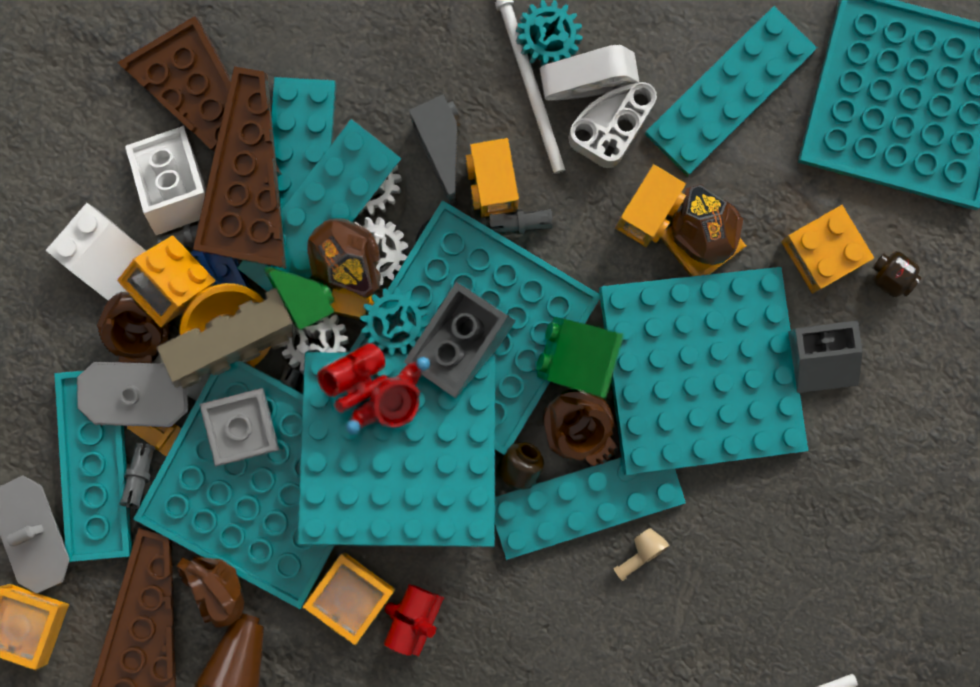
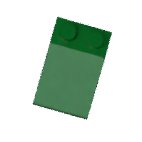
(579, 356)

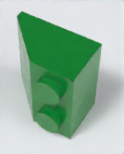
(302, 297)

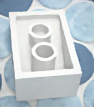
(167, 180)
(95, 250)

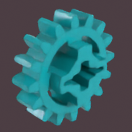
(536, 25)
(380, 314)

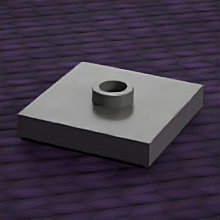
(239, 427)

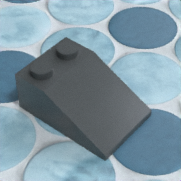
(436, 129)
(460, 339)

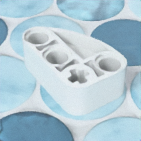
(589, 73)
(602, 123)

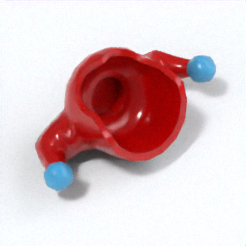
(392, 400)

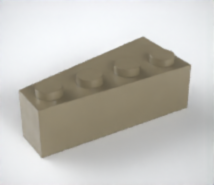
(227, 341)

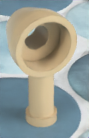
(648, 545)

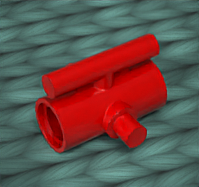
(353, 376)
(412, 620)

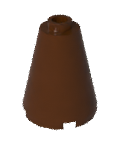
(236, 657)

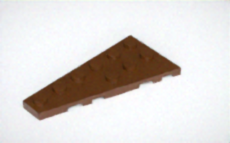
(185, 78)
(242, 192)
(141, 630)

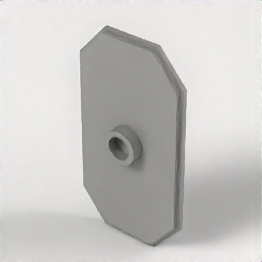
(130, 395)
(31, 535)

